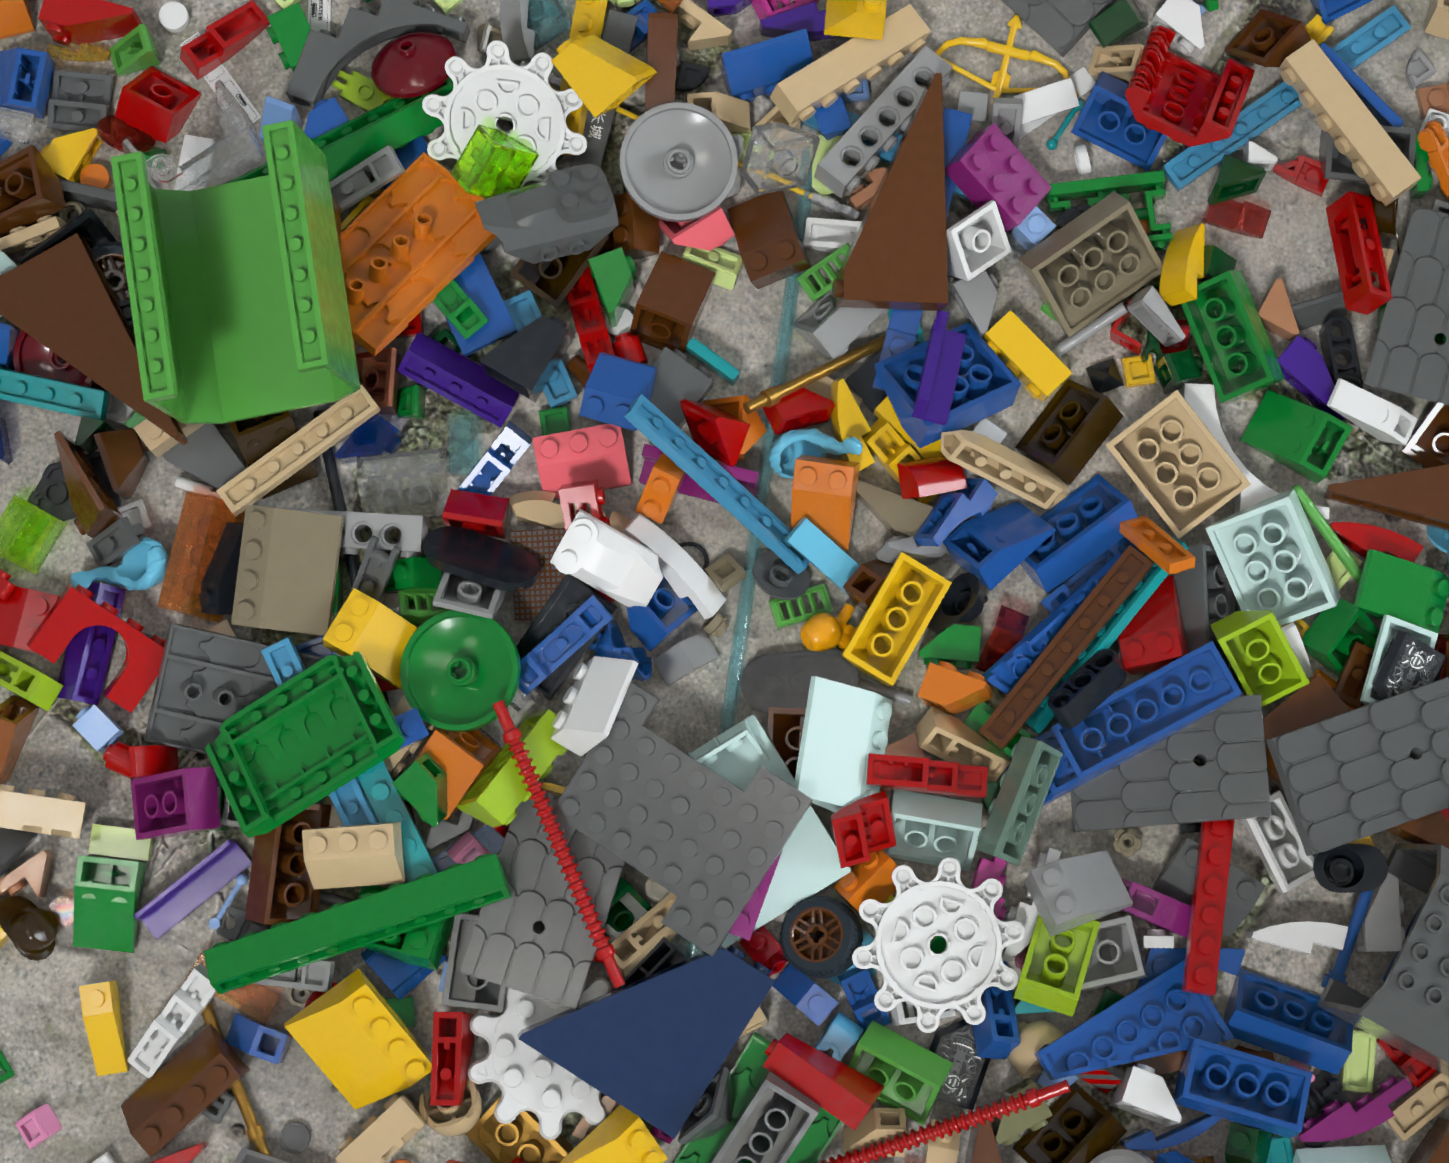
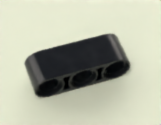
(1341, 345)
(1087, 688)

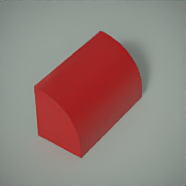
(930, 477)

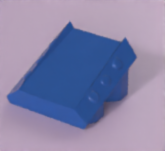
(397, 975)

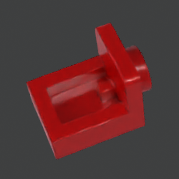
(765, 950)

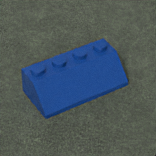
(1085, 528)
(1287, 1022)
(1243, 1088)

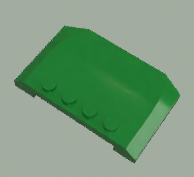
(303, 742)

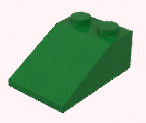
(1402, 590)

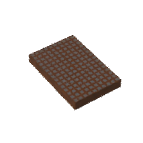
(543, 545)

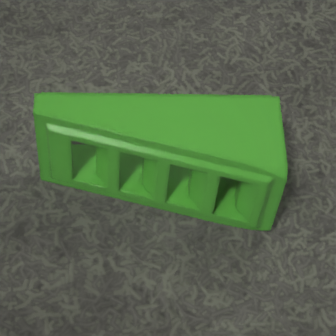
(808, 282)
(416, 598)
(777, 614)

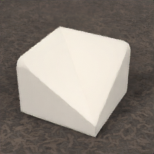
(1259, 156)

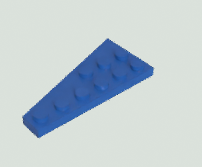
(1018, 660)
(1137, 1027)

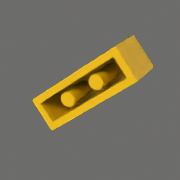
(1027, 356)

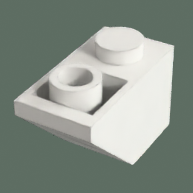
(1185, 20)

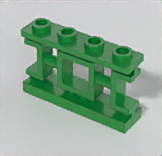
(1099, 188)

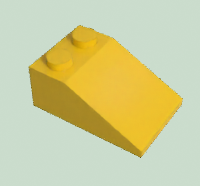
(374, 632)
(618, 1140)

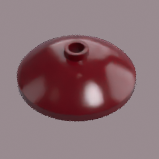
(412, 64)
(36, 359)

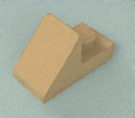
(709, 30)

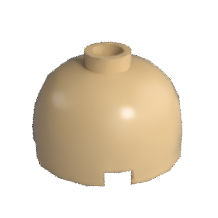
(1032, 1038)
(453, 1120)

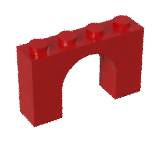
(78, 611)

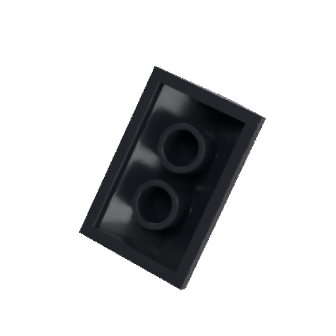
(86, 225)

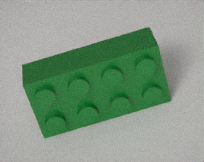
(1232, 337)

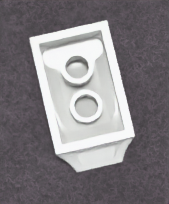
(608, 561)

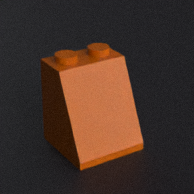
(462, 758)

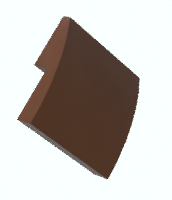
(1353, 675)

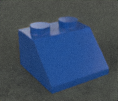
(614, 387)

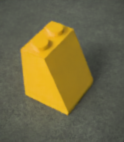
(600, 72)

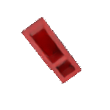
(223, 39)
(1362, 537)

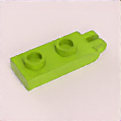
(360, 91)

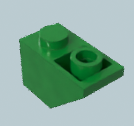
(290, 30)
(413, 574)
(954, 645)
(425, 789)

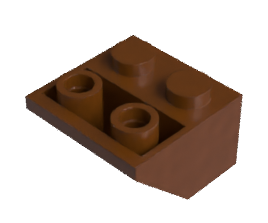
(636, 230)

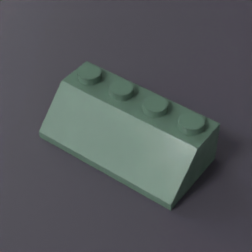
(1019, 800)

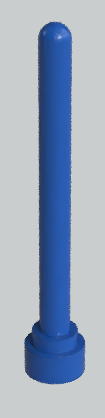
(1354, 927)

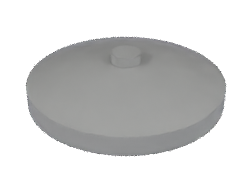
(678, 162)

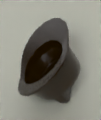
(1386, 219)
(28, 927)

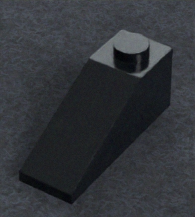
(221, 576)

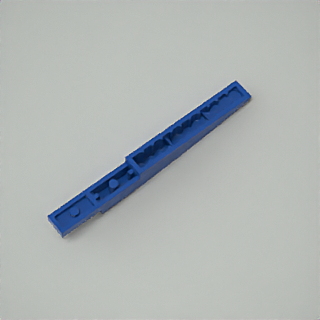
(905, 323)

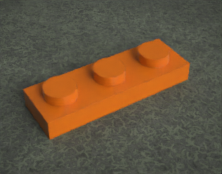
(1157, 544)

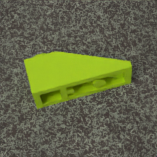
(28, 682)

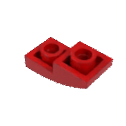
(152, 760)

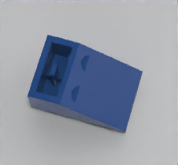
(997, 542)

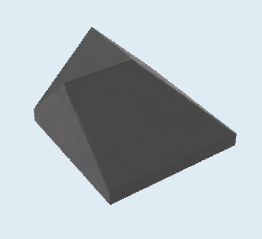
(712, 1110)

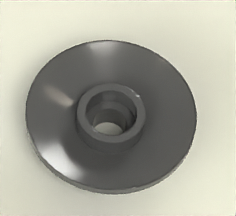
(778, 578)

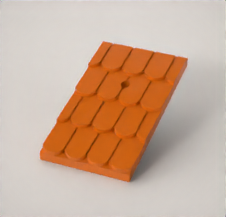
(407, 250)

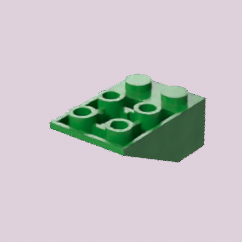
(1296, 435)
(105, 903)
(416, 947)

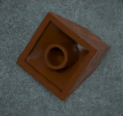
(1268, 39)
(123, 458)

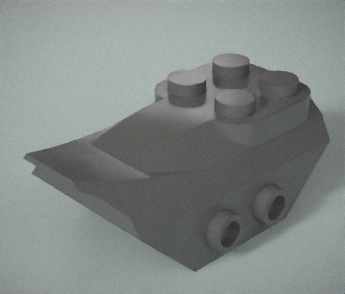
(553, 216)

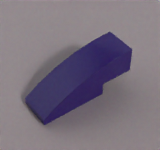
(794, 20)

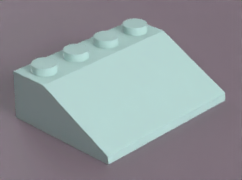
(1274, 559)
(836, 738)

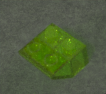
(493, 163)
(27, 534)

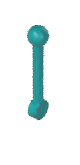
(1052, 143)

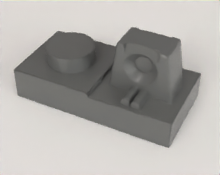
(115, 541)

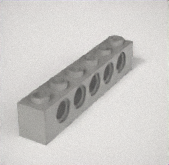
(833, 170)
(412, 528)

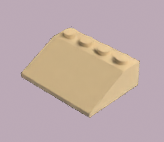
(1178, 464)

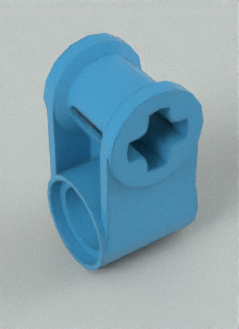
(839, 1036)

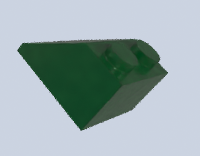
(625, 910)

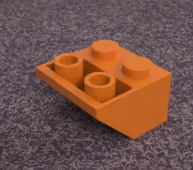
(952, 690)

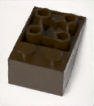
(264, 433)

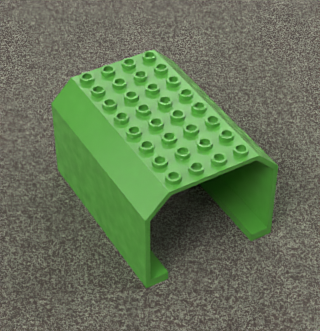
(238, 287)

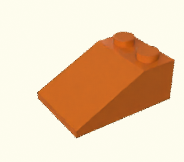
(825, 496)

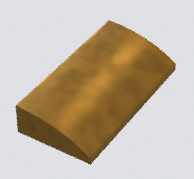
(517, 1139)

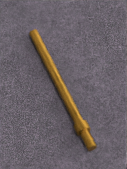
(773, 395)
(255, 1131)

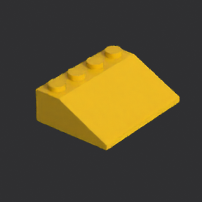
(360, 1042)

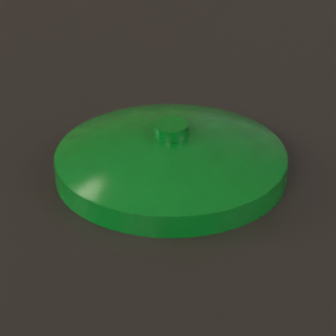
(459, 669)

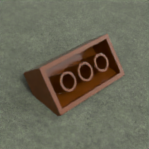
(278, 876)
(182, 1090)

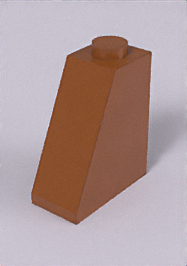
(15, 724)

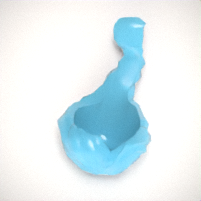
(806, 442)
(138, 570)

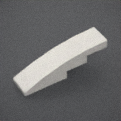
(677, 566)
(173, 1023)

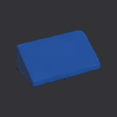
(833, 119)

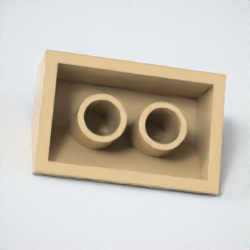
(354, 855)

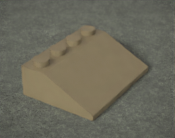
(1092, 263)
(287, 570)

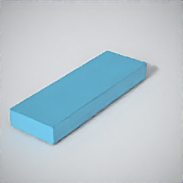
(822, 552)

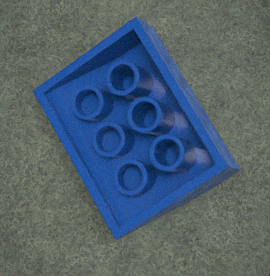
(980, 391)

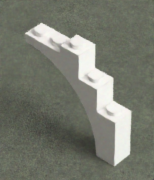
(1202, 400)

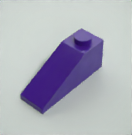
(1308, 373)

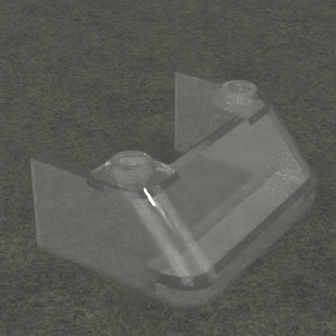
(219, 163)

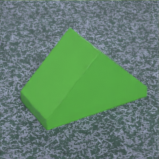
(134, 52)

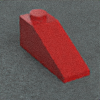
(450, 1057)

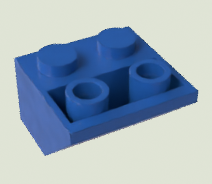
(25, 80)

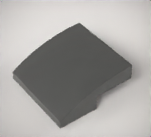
(79, 100)

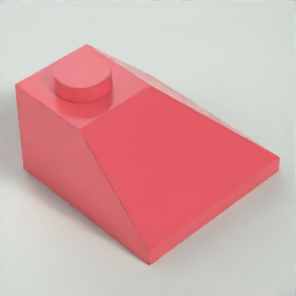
(703, 233)

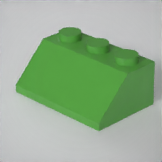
(905, 1069)

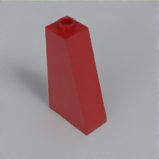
(823, 1079)

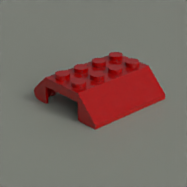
(1184, 97)

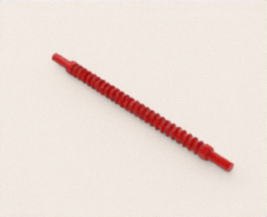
(604, 950)
(1031, 1098)

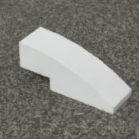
(829, 234)
(1301, 935)

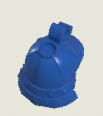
(612, 645)

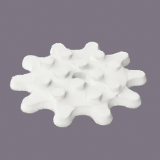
(510, 92)
(971, 952)
(525, 1075)

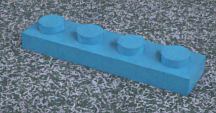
(523, 312)

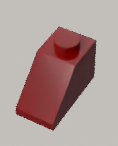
(799, 411)

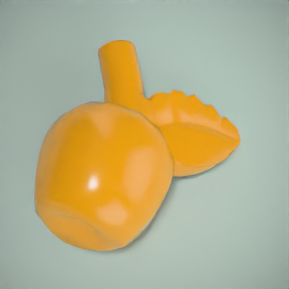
(826, 632)

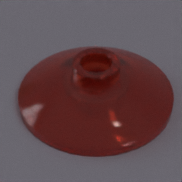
(115, 131)

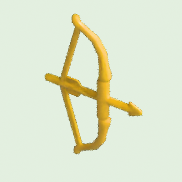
(1001, 79)

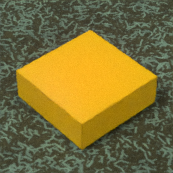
(1136, 372)

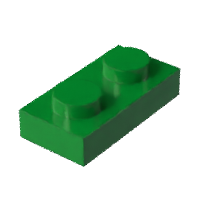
(1420, 165)

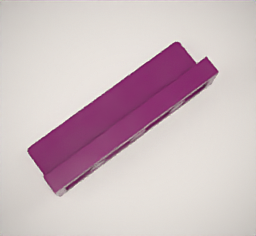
(689, 487)

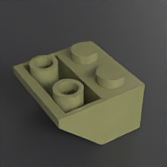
(1008, 1128)

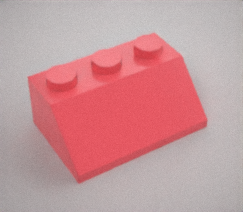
(581, 457)

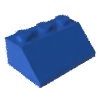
(761, 66)
(1112, 126)

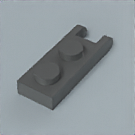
(375, 570)

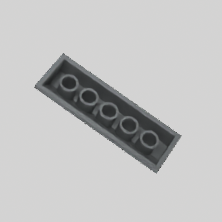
(1205, 599)

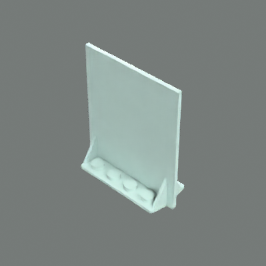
(810, 854)

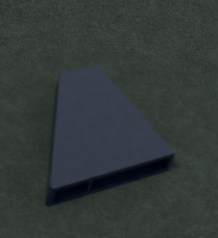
(659, 1036)

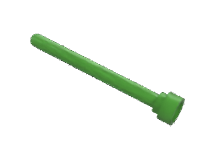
(1328, 534)

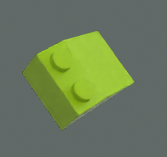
(1056, 967)

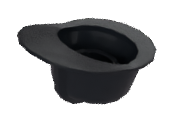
(960, 604)
(1350, 868)

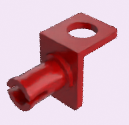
(1120, 338)

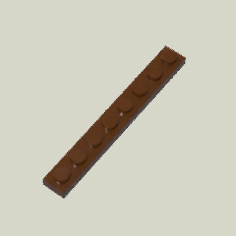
(1066, 647)

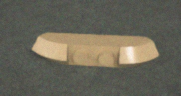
(1003, 467)
(540, 510)

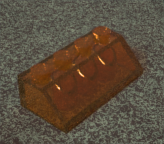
(194, 545)

